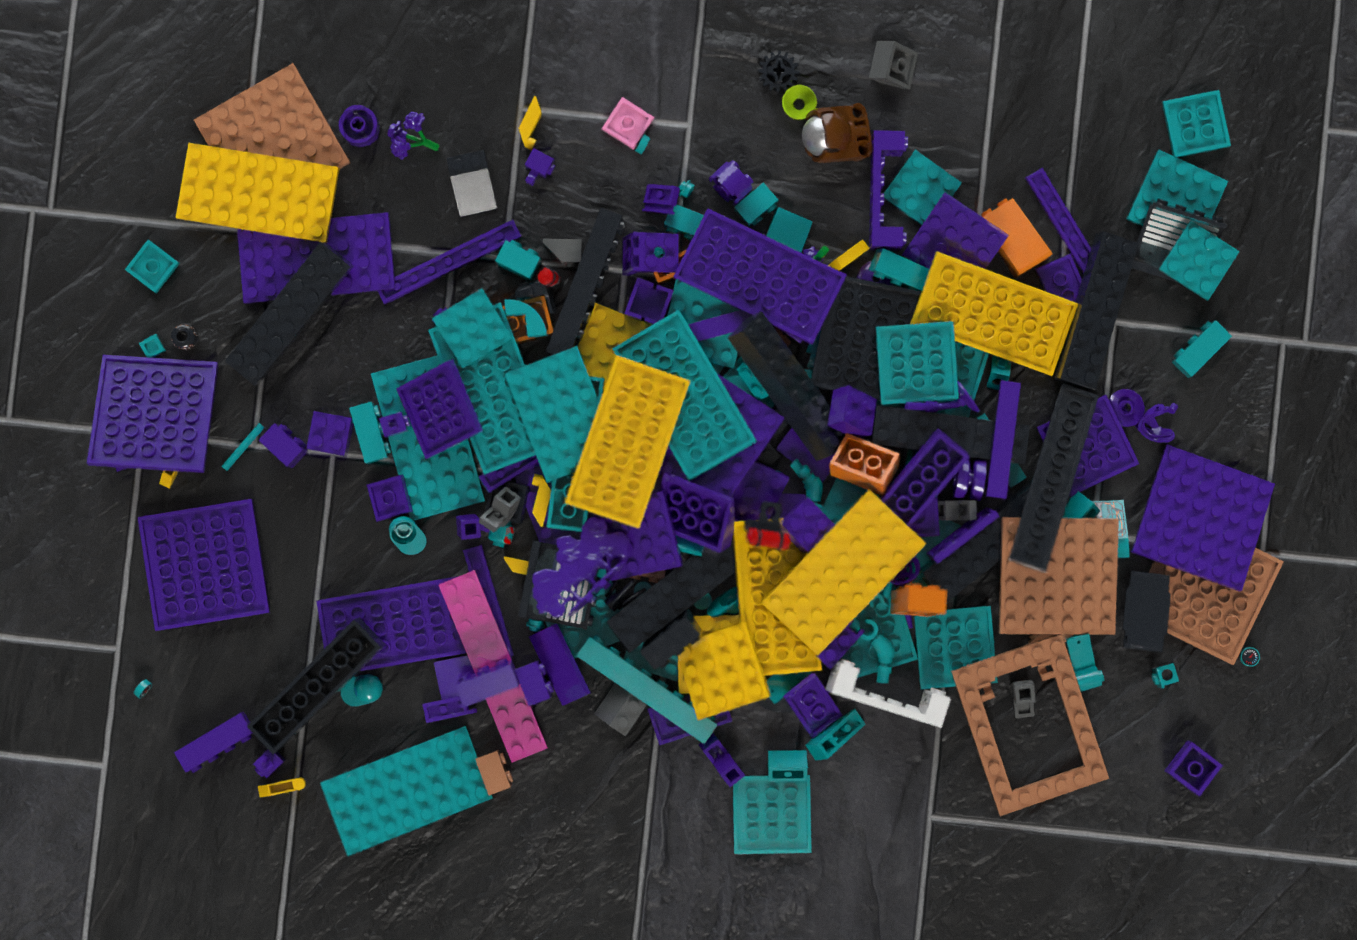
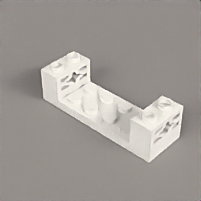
(931, 707)

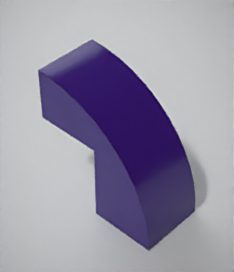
(722, 760)

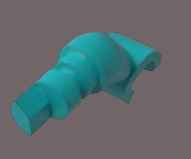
(812, 483)
(884, 649)

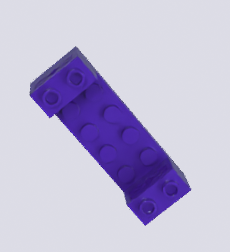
(884, 144)

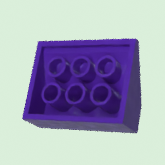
(699, 513)

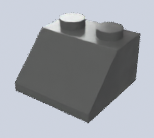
(893, 64)
(620, 709)

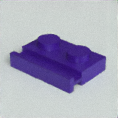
(660, 199)

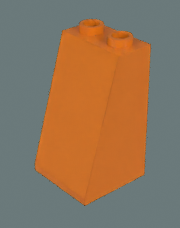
(1024, 245)

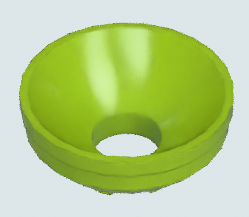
(799, 92)

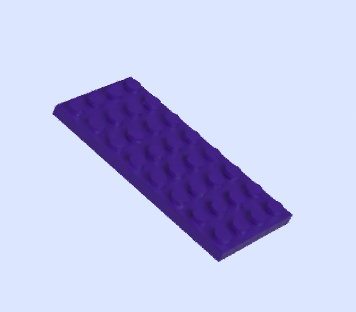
(272, 260)
(760, 276)
(406, 618)

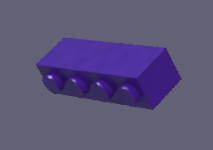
(214, 742)

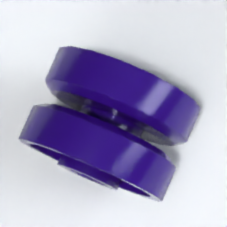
(970, 480)

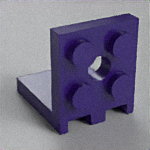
(639, 253)

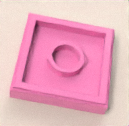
(628, 123)

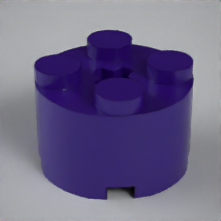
(349, 121)
(731, 182)

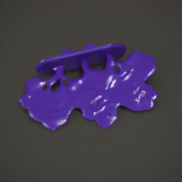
(579, 563)

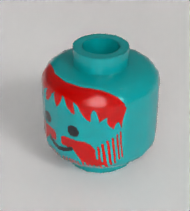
(503, 535)

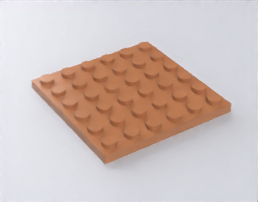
(274, 120)
(1075, 590)
(1215, 615)

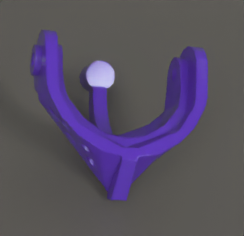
(1156, 432)

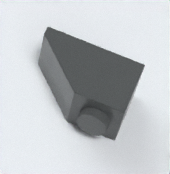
(565, 250)

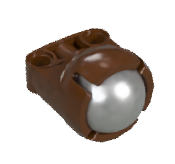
(836, 134)

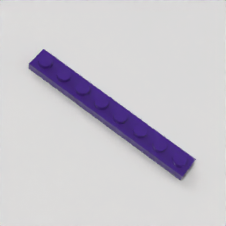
(451, 261)

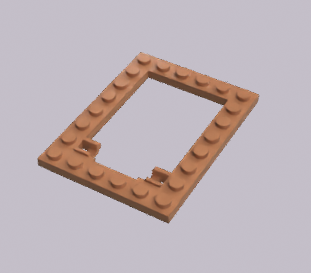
(980, 674)

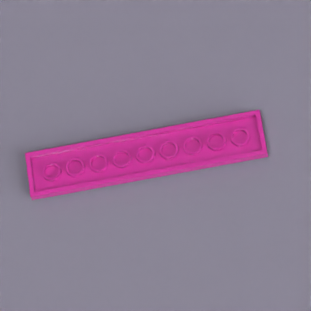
(486, 647)

